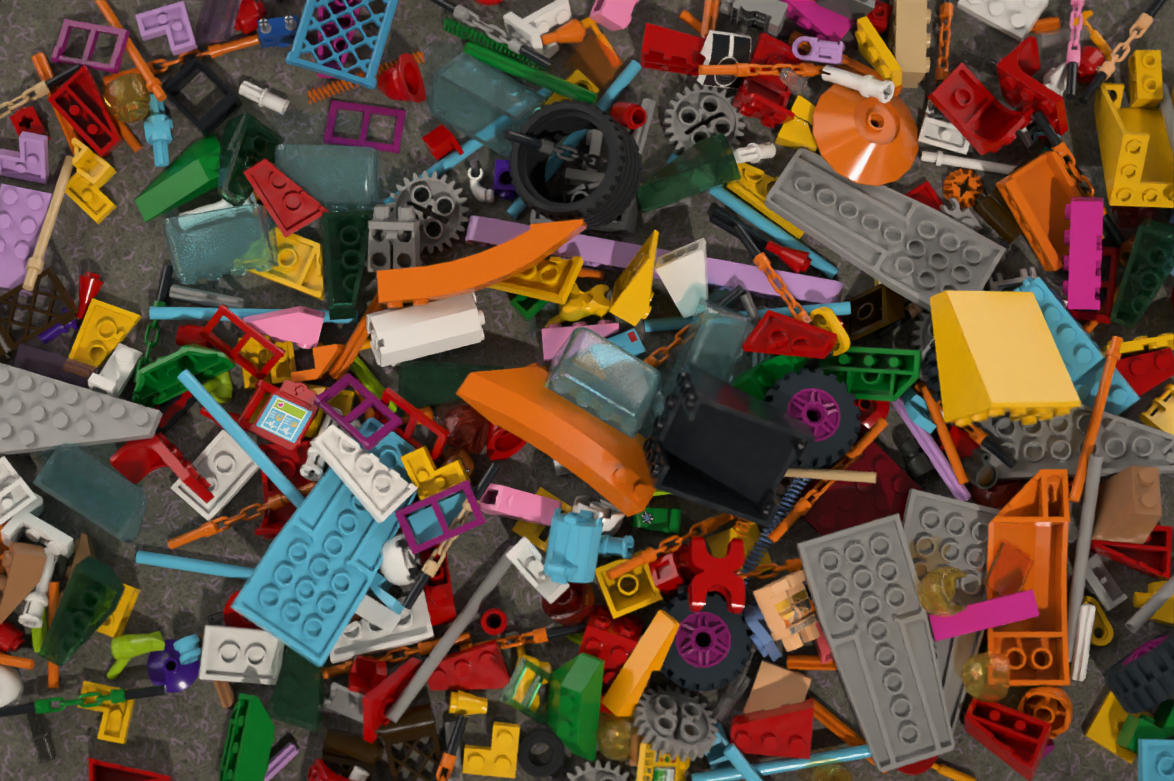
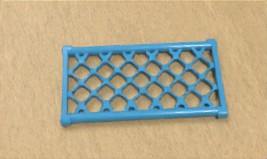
(370, 80)

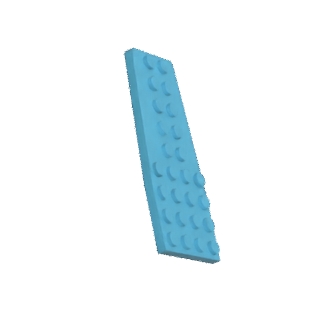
(322, 560)

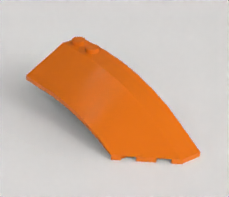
(475, 271)
(565, 432)
(1038, 526)

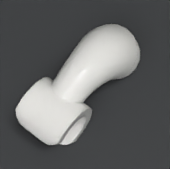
(480, 193)

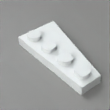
(371, 482)
(366, 638)

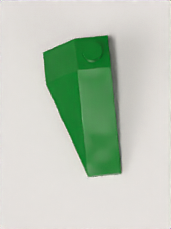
(185, 179)

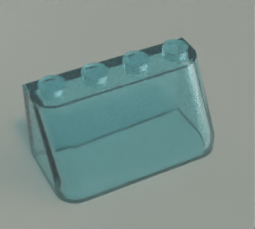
(481, 101)
(334, 174)
(221, 243)
(712, 342)
(604, 380)
(94, 492)

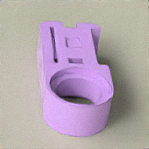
(821, 50)

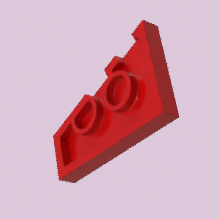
(283, 198)
(790, 337)
(472, 669)
(382, 697)

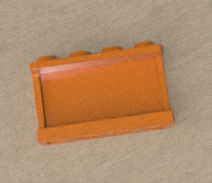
(1038, 203)

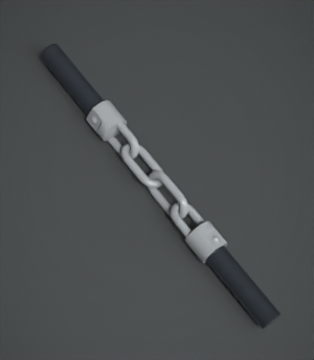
(514, 44)

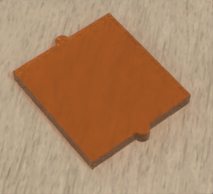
(595, 61)
(1008, 571)

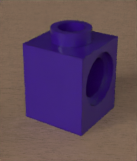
(502, 170)

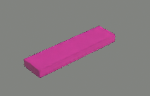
(985, 615)

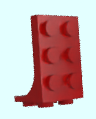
(1023, 91)
(766, 95)
(977, 112)
(143, 456)
(289, 464)
(610, 641)

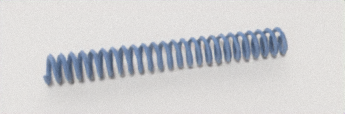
(778, 516)

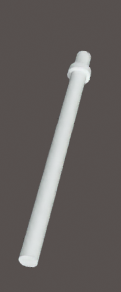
(940, 158)

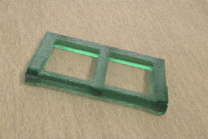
(510, 690)

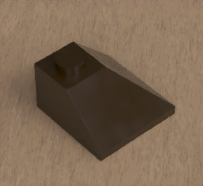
(873, 311)

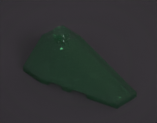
(242, 146)
(696, 171)
(84, 607)

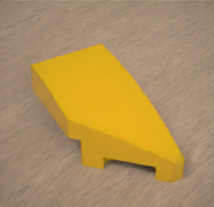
(90, 165)

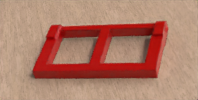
(1109, 285)
(234, 353)
(416, 415)

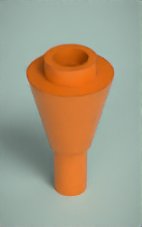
(568, 33)

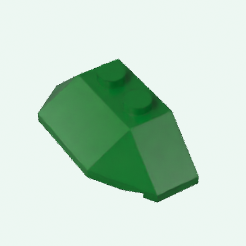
(875, 371)
(160, 382)
(576, 704)
(247, 741)

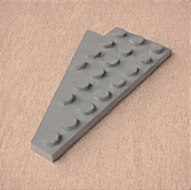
(47, 412)
(1060, 440)

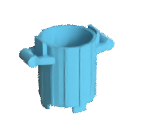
(573, 547)

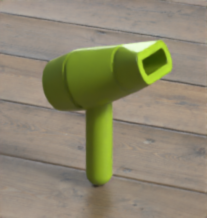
(220, 387)
(131, 646)

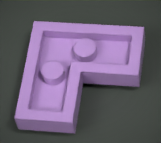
(171, 21)
(30, 162)

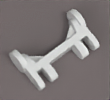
(1000, 284)

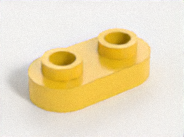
(826, 319)
(1100, 622)

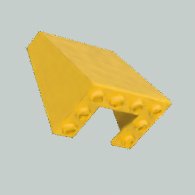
(1134, 152)
(998, 358)

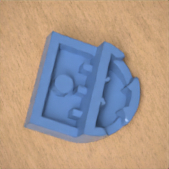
(761, 632)

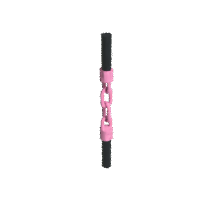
(1073, 56)

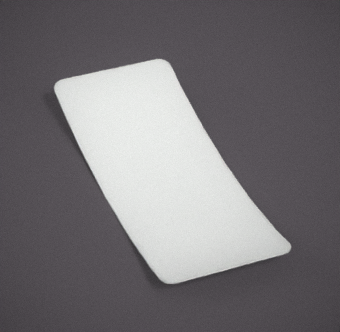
(378, 614)

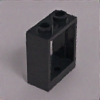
(218, 113)

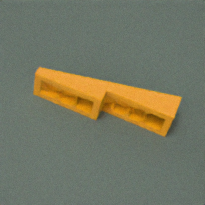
(646, 656)

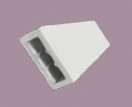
(685, 275)

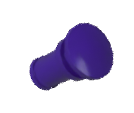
(56, 330)

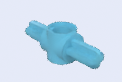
(158, 132)

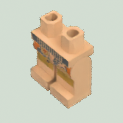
(788, 610)

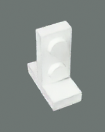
(538, 23)
(579, 177)
(116, 371)
(37, 530)
(531, 566)

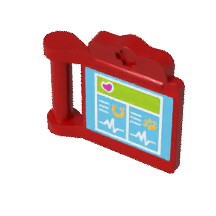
(284, 416)

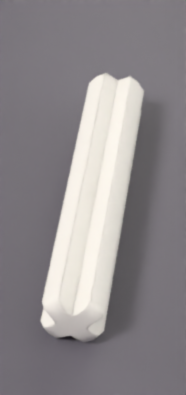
(1082, 642)

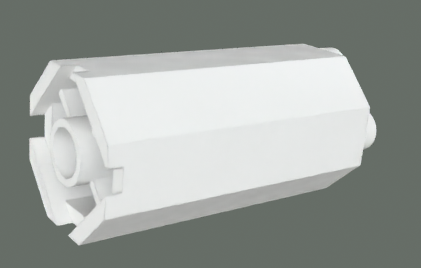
(424, 330)

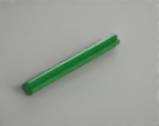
(530, 73)

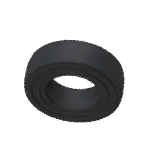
(557, 756)

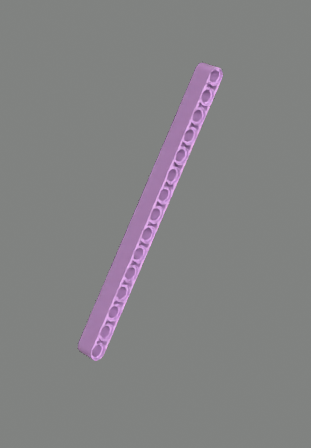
(617, 255)

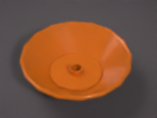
(858, 148)

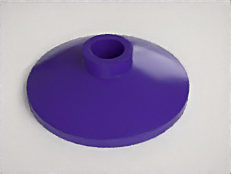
(175, 680)

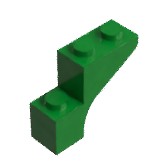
(762, 376)
(1147, 728)

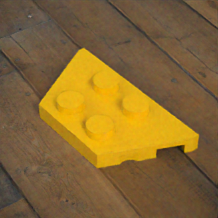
(298, 266)

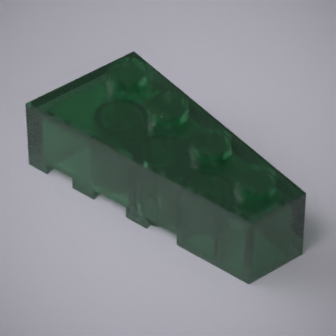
(345, 257)
(1145, 271)
(434, 382)
(298, 692)

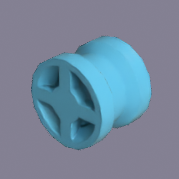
(188, 649)

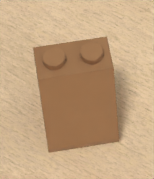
(1128, 506)

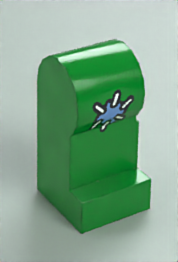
(658, 520)

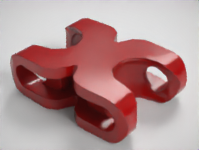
(716, 574)

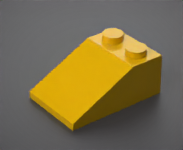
(634, 286)

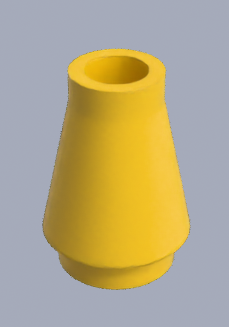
(466, 704)

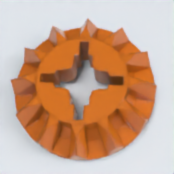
(959, 176)

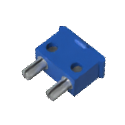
(278, 31)

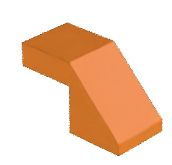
(324, 360)

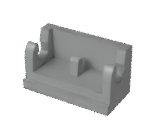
(1102, 585)
(345, 702)

